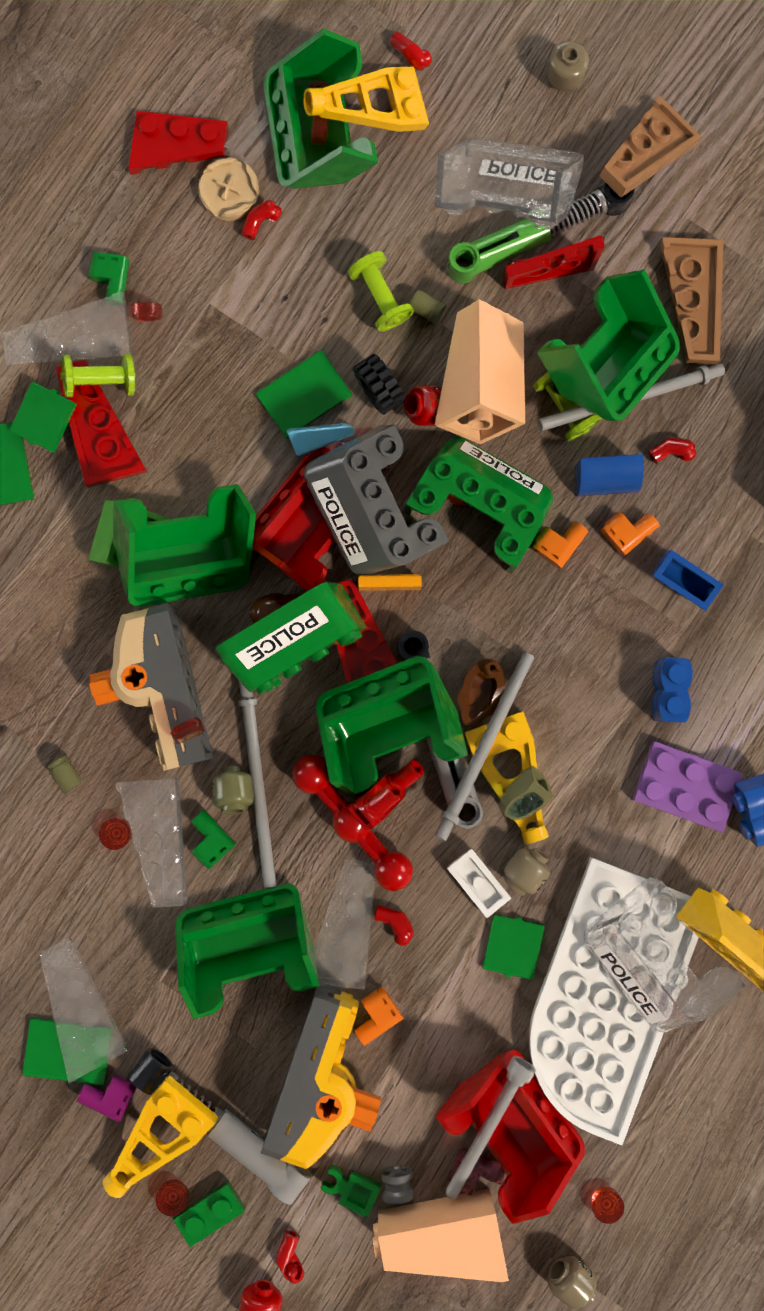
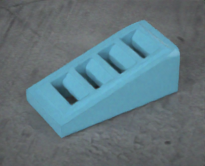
(314, 437)

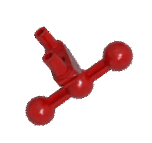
(355, 820)

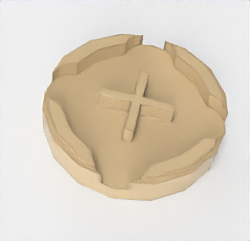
(228, 189)

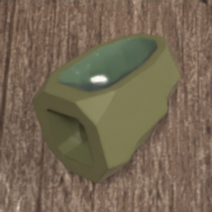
(526, 795)

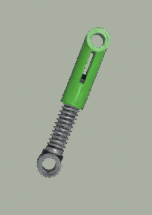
(523, 236)

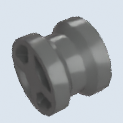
(397, 1184)

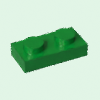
(209, 1213)

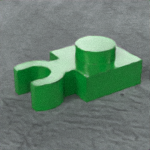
(356, 1192)

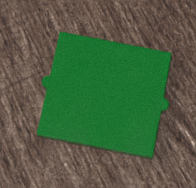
(43, 417)
(513, 947)

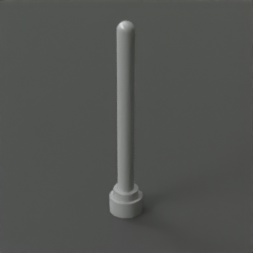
(518, 1074)

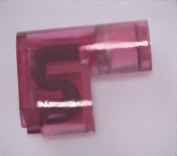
(483, 1168)

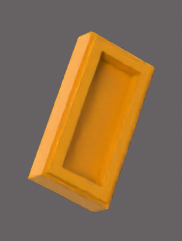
(390, 582)

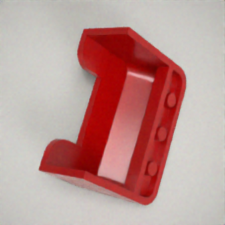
(292, 530)
(530, 1142)

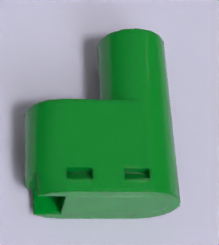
(110, 270)
(216, 840)

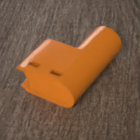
(624, 535)
(557, 548)
(383, 1015)

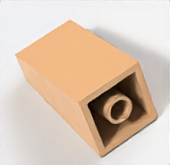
(483, 375)
(443, 1238)

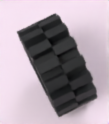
(378, 383)

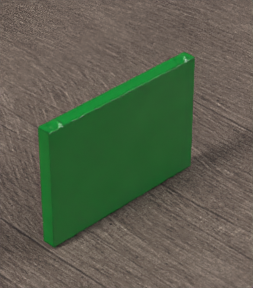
(304, 393)
(14, 468)
(45, 1057)

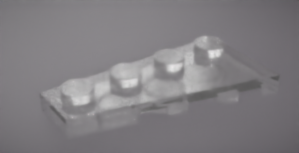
(85, 332)
(157, 831)
(345, 932)
(80, 1015)

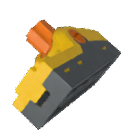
(318, 1090)

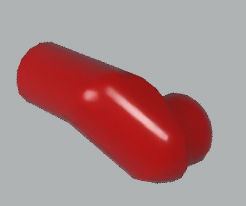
(411, 52)
(257, 215)
(678, 446)
(399, 923)
(287, 1259)

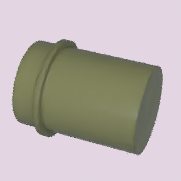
(428, 306)
(64, 774)

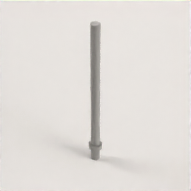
(701, 375)
(255, 766)
(450, 816)

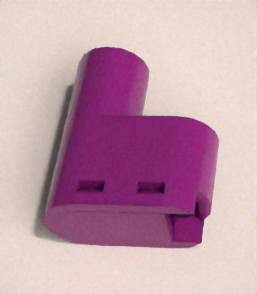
(113, 1102)

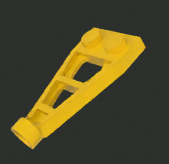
(402, 90)
(512, 735)
(182, 1112)

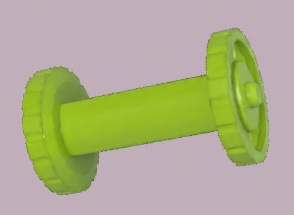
(368, 268)
(98, 375)
(577, 427)

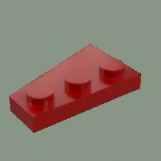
(173, 139)

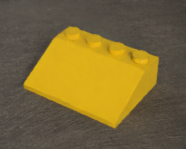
(726, 933)

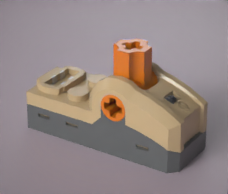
(155, 646)

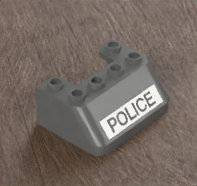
(362, 508)

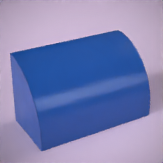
(609, 475)
(687, 579)

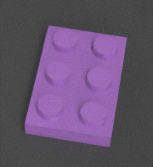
(687, 786)

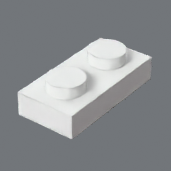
(478, 882)

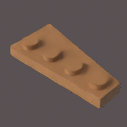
(649, 148)
(695, 286)

